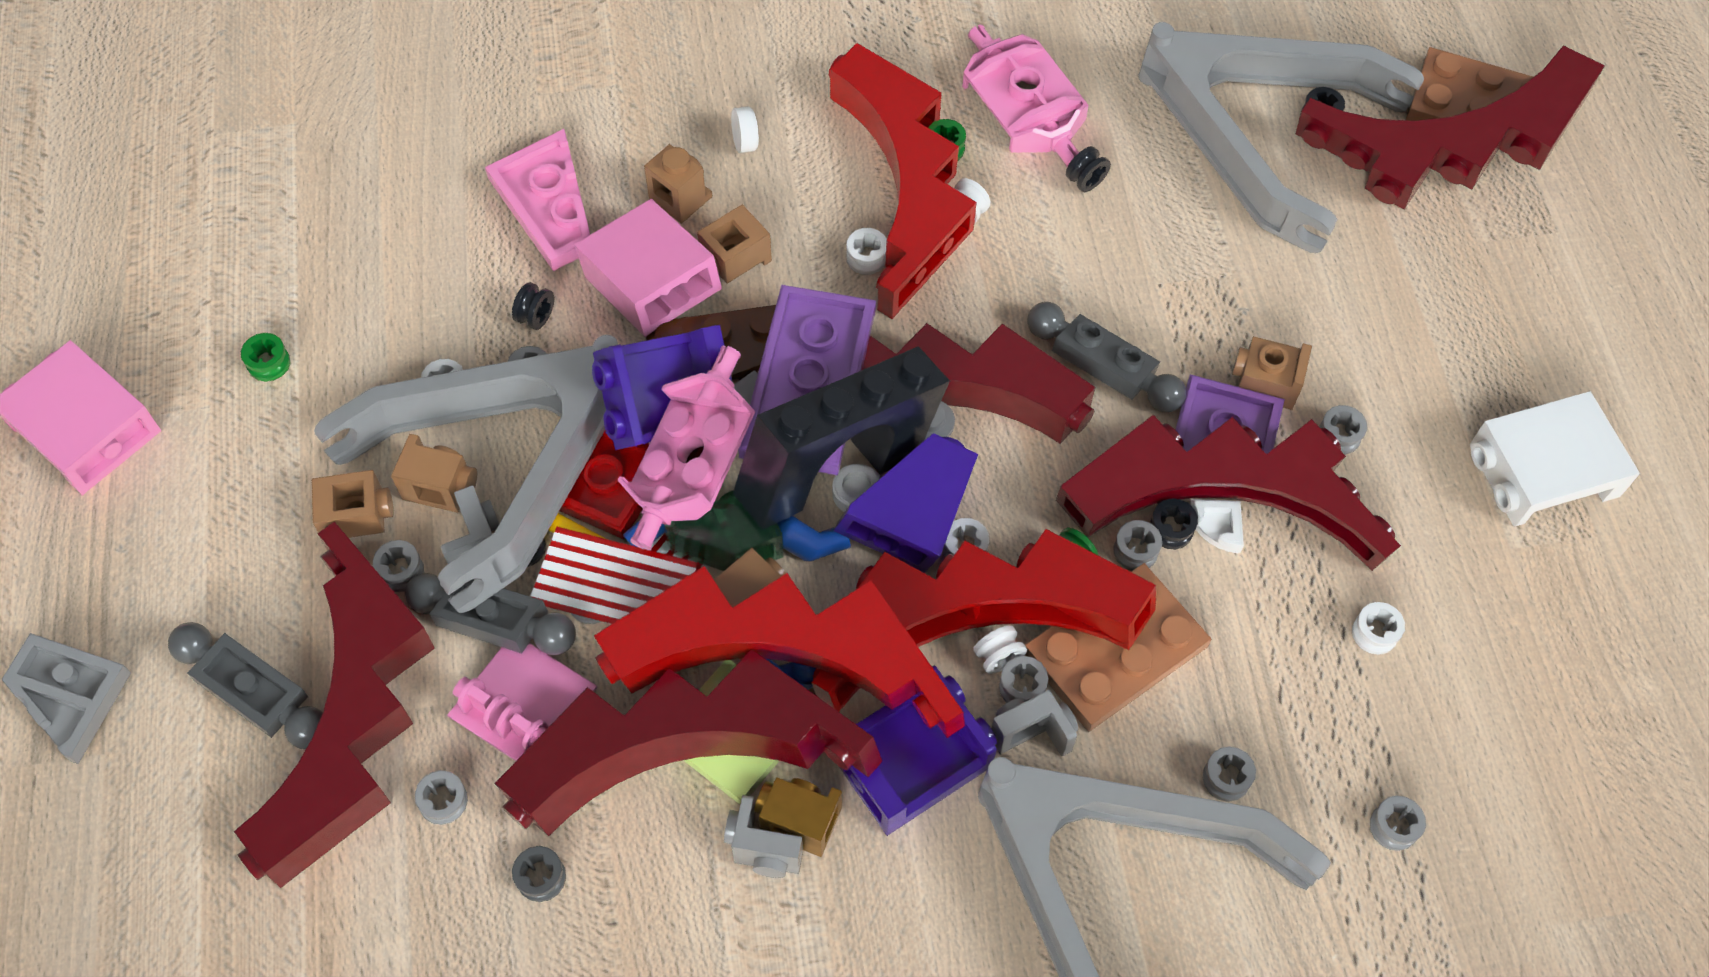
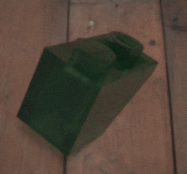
(723, 536)

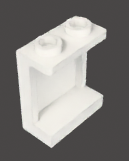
(1552, 456)

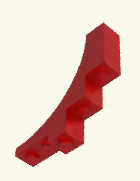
(973, 589)

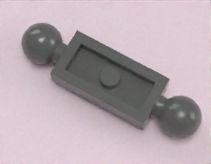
(1106, 356)
(501, 620)
(245, 683)

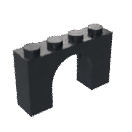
(878, 408)

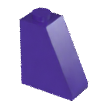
(913, 503)

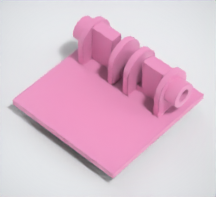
(516, 698)

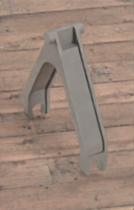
(1188, 64)
(548, 382)
(1035, 803)

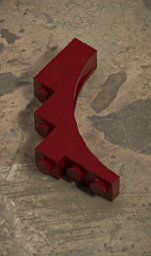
(1459, 146)
(1229, 464)

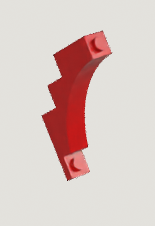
(930, 213)
(850, 639)

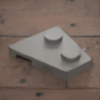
(65, 691)

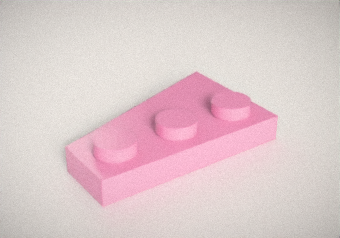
(544, 197)

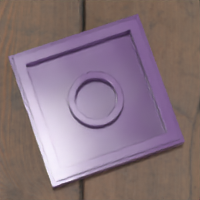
(1213, 403)

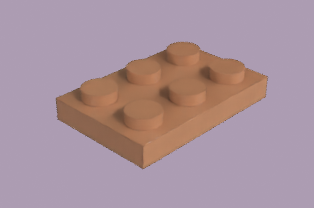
(1459, 85)
(1103, 678)

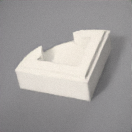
(1220, 523)

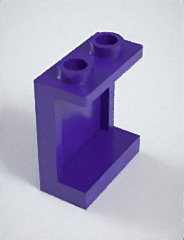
(635, 374)
(919, 762)

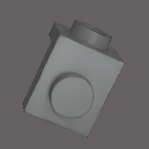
(479, 519)
(1023, 720)
(767, 851)

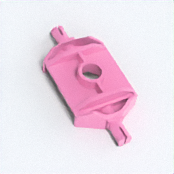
(1033, 118)
(700, 413)

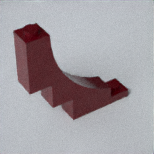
(1004, 378)
(747, 714)
(329, 787)

